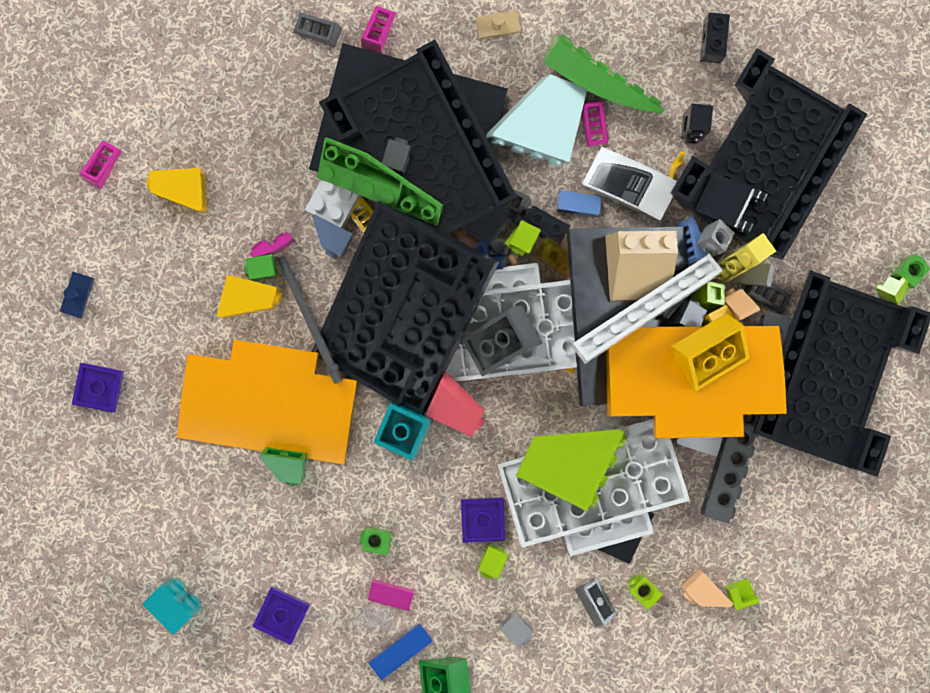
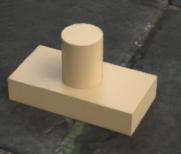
(498, 25)

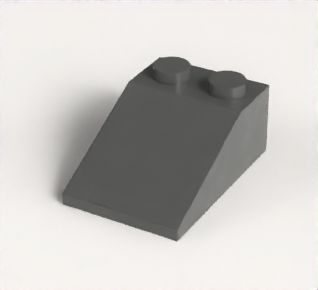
(501, 340)

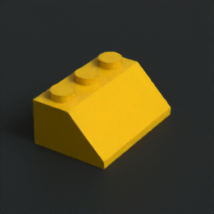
(711, 351)

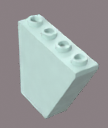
(543, 121)

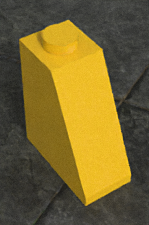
(180, 186)
(247, 297)

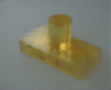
(553, 256)

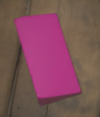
(390, 594)

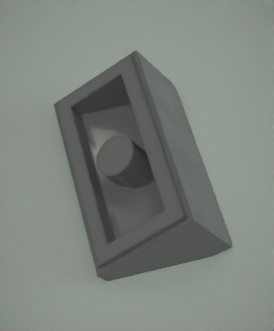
(596, 602)

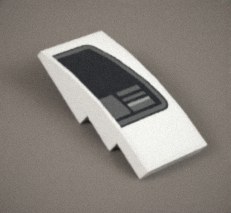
(630, 183)

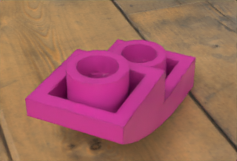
(265, 248)

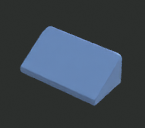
(579, 203)

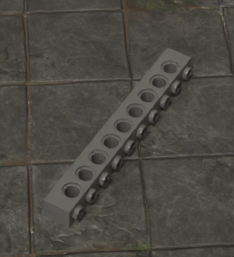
(745, 450)

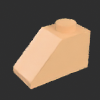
(740, 304)
(704, 591)

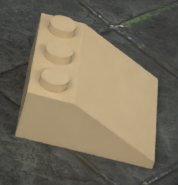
(639, 262)

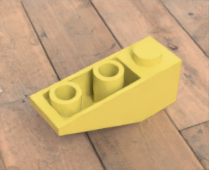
(745, 258)

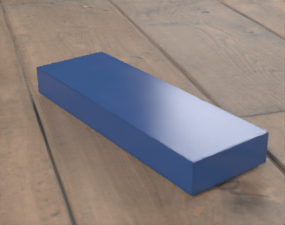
(400, 651)

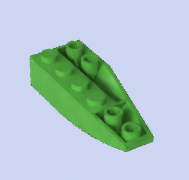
(595, 76)
(372, 179)

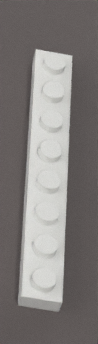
(646, 309)

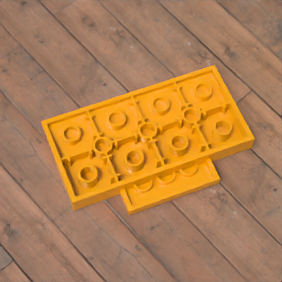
(650, 383)
(267, 400)

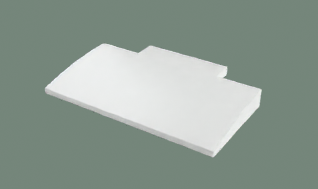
(548, 311)
(640, 482)

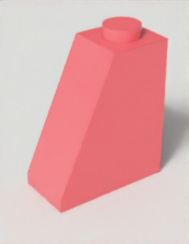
(455, 407)

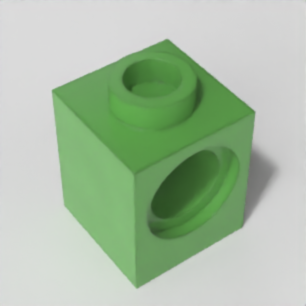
(919, 266)
(261, 268)
(384, 535)

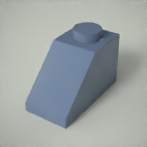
(332, 238)

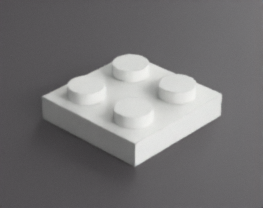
(332, 203)

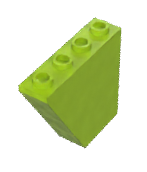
(572, 464)

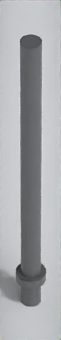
(331, 367)

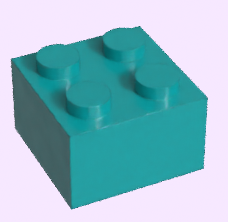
(403, 431)
(172, 605)

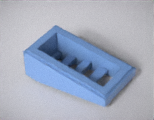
(694, 251)

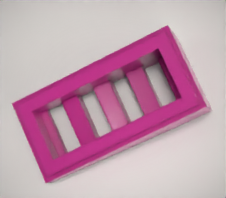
(374, 42)
(586, 124)
(106, 167)

